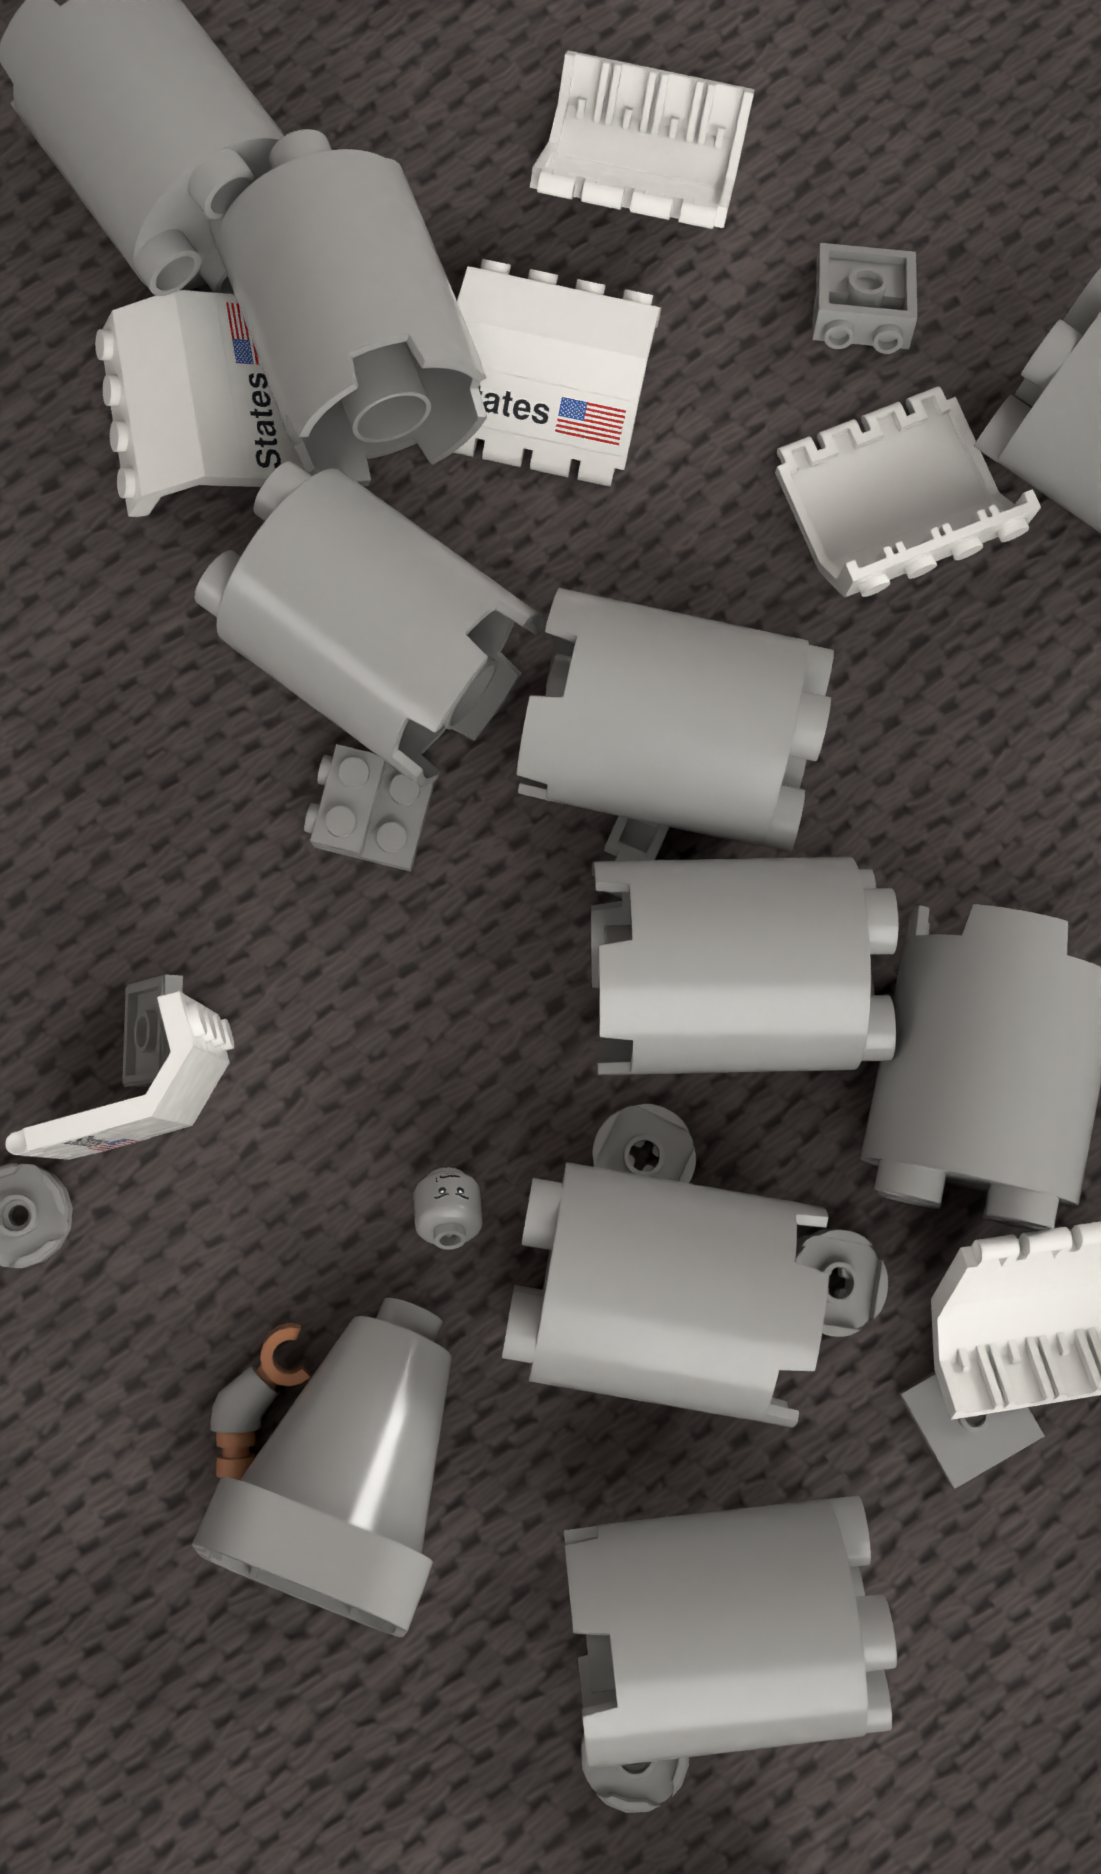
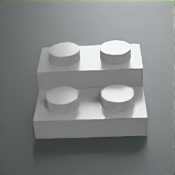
(865, 297)
(367, 809)

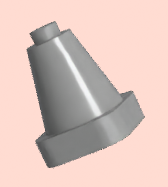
(345, 1477)

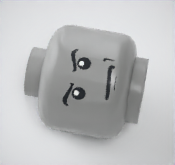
(447, 1208)

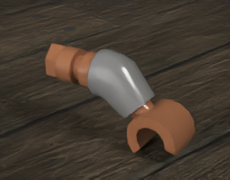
(246, 1399)

